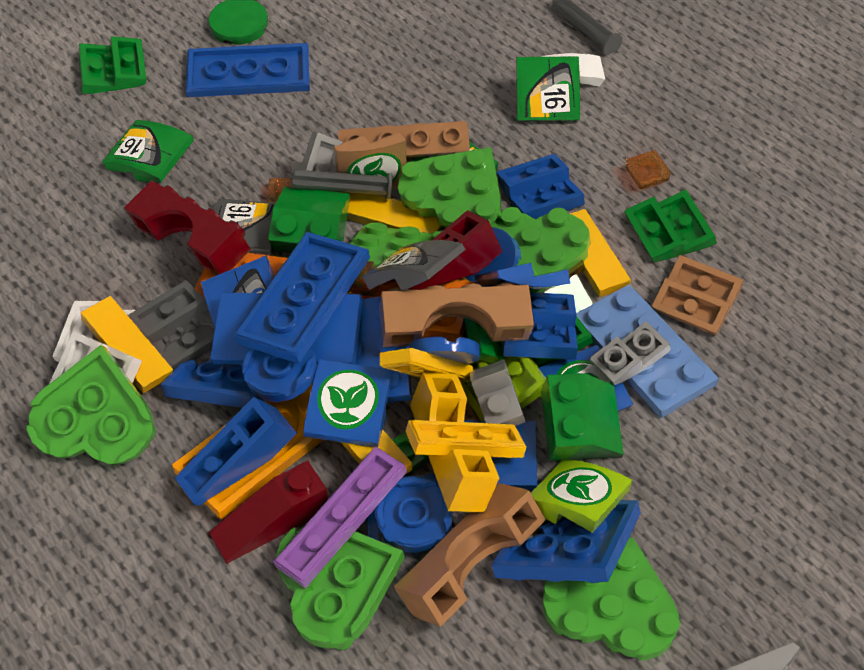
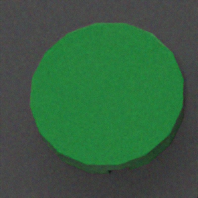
(238, 21)

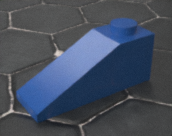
(236, 451)

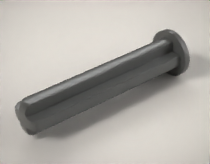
(588, 25)
(342, 182)

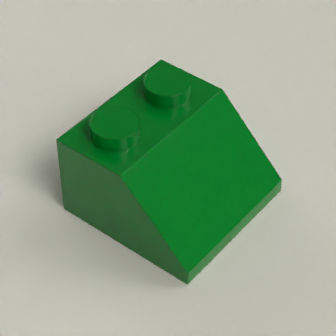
(307, 211)
(580, 418)

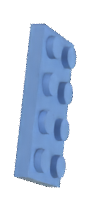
(670, 380)

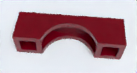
(213, 241)

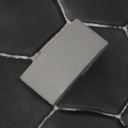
(632, 355)

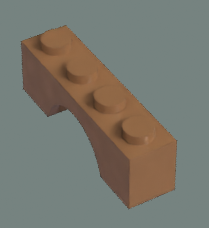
(500, 310)
(436, 583)

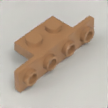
(420, 138)

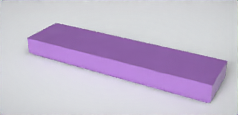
(340, 517)

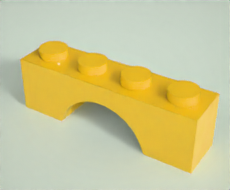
(463, 475)

